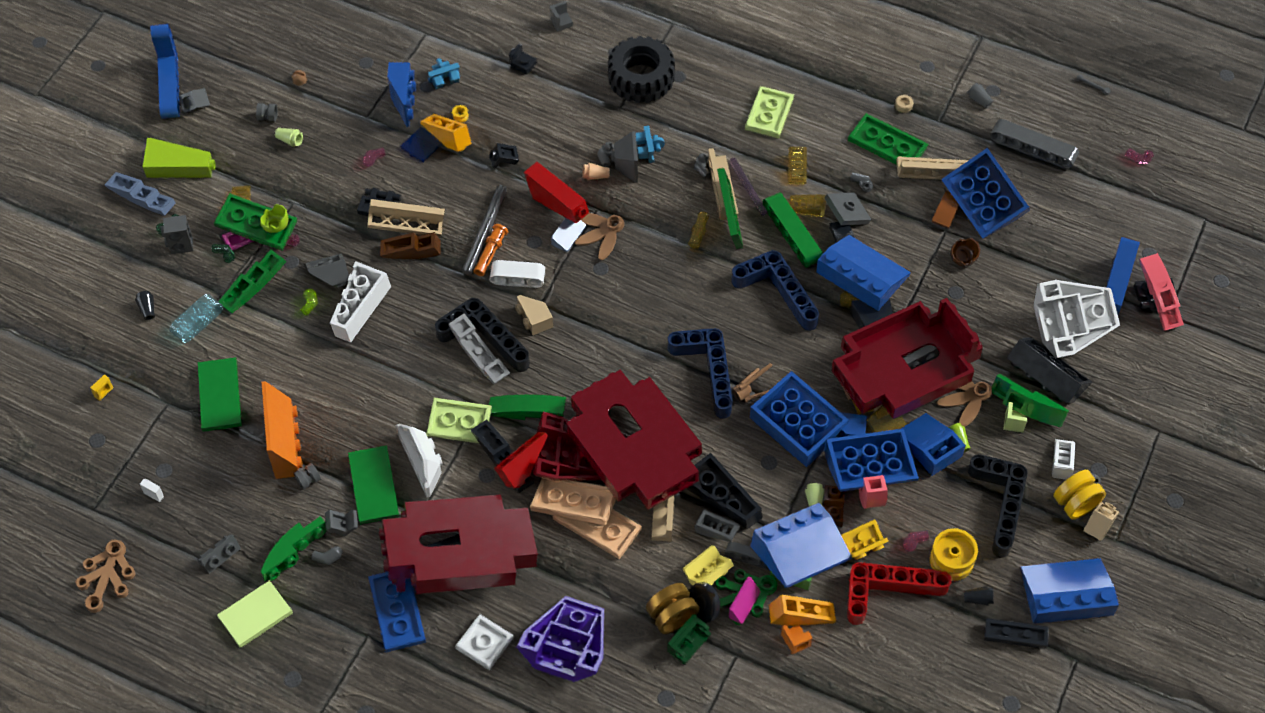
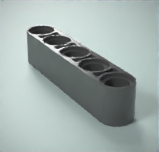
(1034, 144)

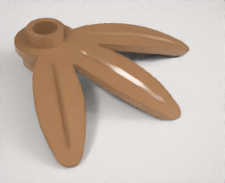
(606, 230)
(970, 395)

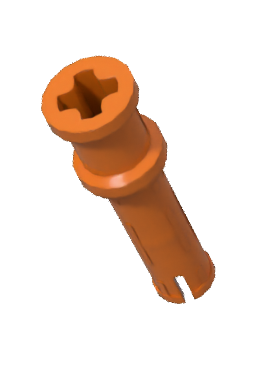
(493, 243)

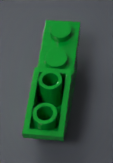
(1028, 403)
(285, 554)

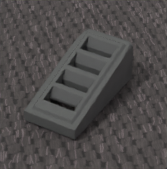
(707, 517)

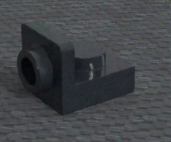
(521, 60)
(504, 154)

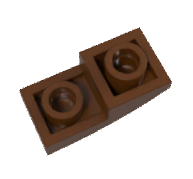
(834, 503)

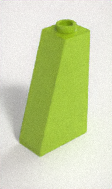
(176, 161)

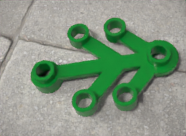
(760, 582)

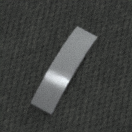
(477, 350)

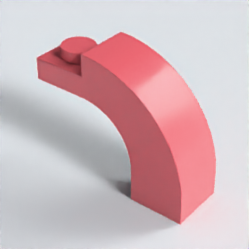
(873, 492)

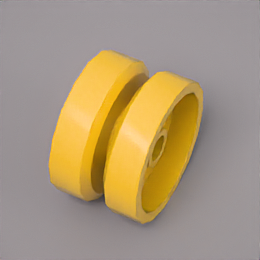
(1079, 494)
(954, 553)

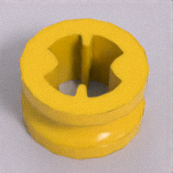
(460, 118)

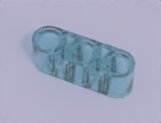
(196, 318)

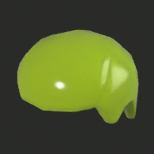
(274, 219)

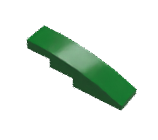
(252, 282)
(526, 406)

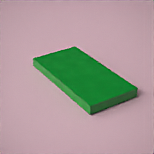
(885, 140)
(730, 208)
(243, 218)
(219, 394)
(373, 485)

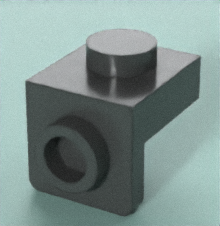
(340, 522)

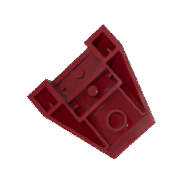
(560, 456)

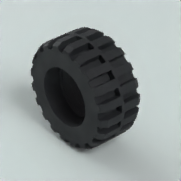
(641, 86)

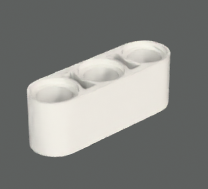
(517, 274)

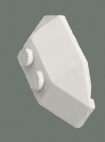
(421, 456)

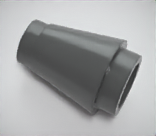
(980, 95)

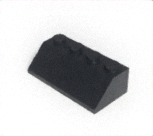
(1050, 371)

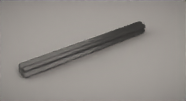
(484, 230)

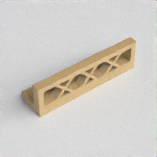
(714, 164)
(926, 167)
(392, 210)
(663, 520)

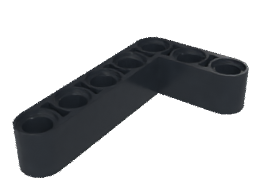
(488, 330)
(1009, 501)

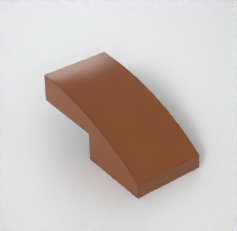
(946, 211)

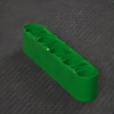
(792, 229)

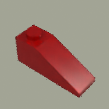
(521, 462)

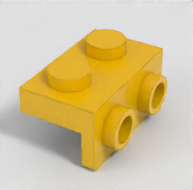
(864, 539)

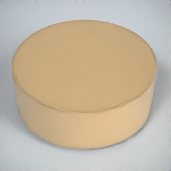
(904, 103)

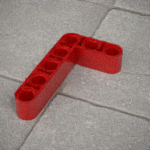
(890, 583)

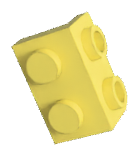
(707, 567)

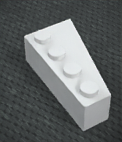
(359, 300)

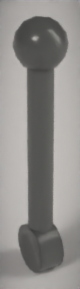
(1106, 91)

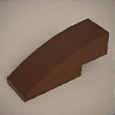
(411, 246)

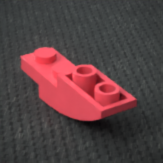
(1162, 291)

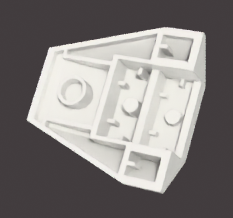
(1073, 315)

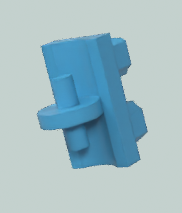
(443, 70)
(650, 144)

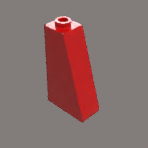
(555, 194)

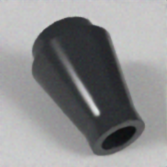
(145, 302)
(979, 595)

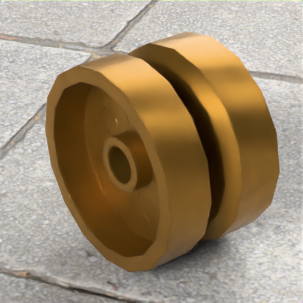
(672, 608)

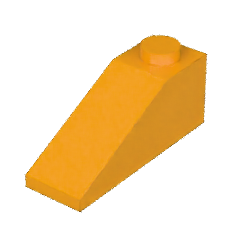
(448, 132)
(800, 611)

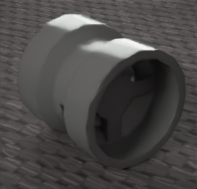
(266, 112)
(307, 476)

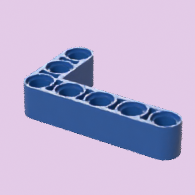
(167, 71)

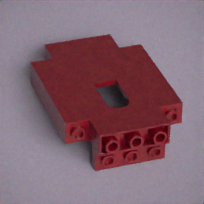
(875, 366)
(650, 461)
(490, 549)

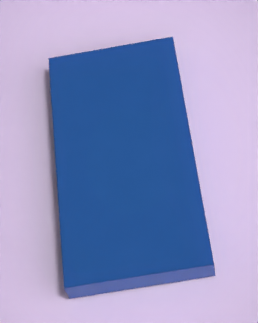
(396, 613)

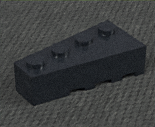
(724, 493)

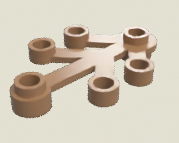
(105, 573)

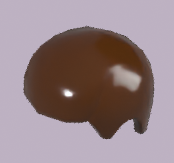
(965, 252)

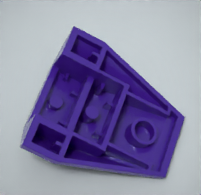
(566, 640)

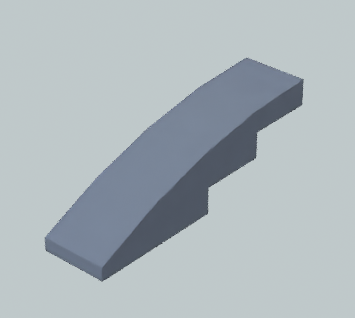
(140, 194)

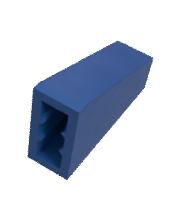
(1122, 269)

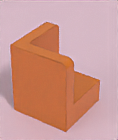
(796, 638)

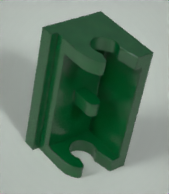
(688, 639)

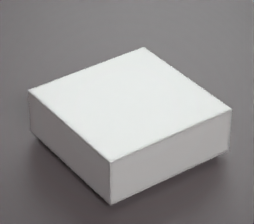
(151, 490)

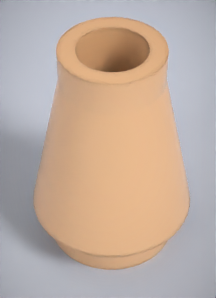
(594, 172)

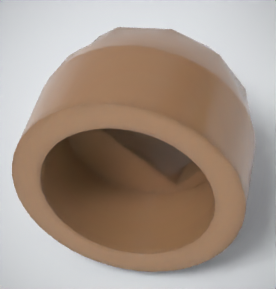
(299, 78)

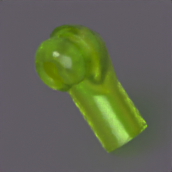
(311, 299)

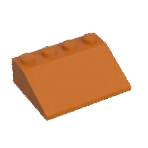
(281, 432)

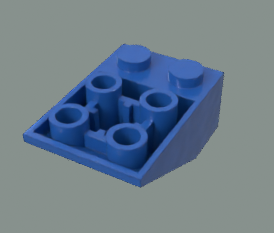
(401, 89)
(933, 443)

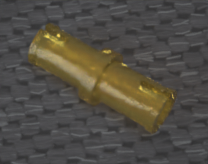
(698, 230)

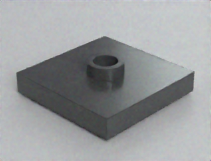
(847, 208)

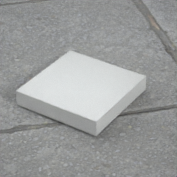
(484, 642)

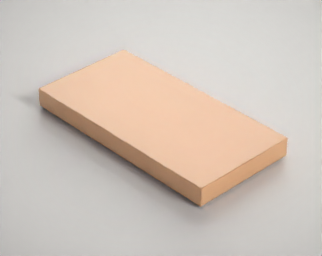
(574, 500)
(613, 537)

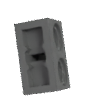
(177, 234)

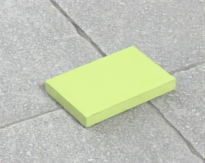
(769, 112)
(455, 419)
(254, 614)

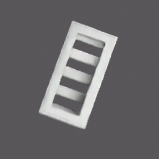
(1062, 470)

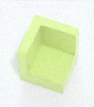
(1014, 420)

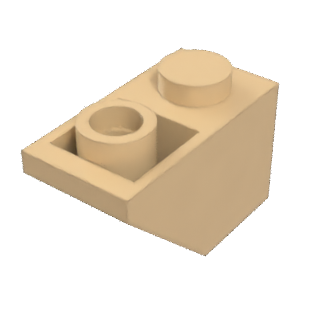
(535, 314)
(1101, 520)

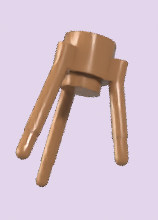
(743, 389)

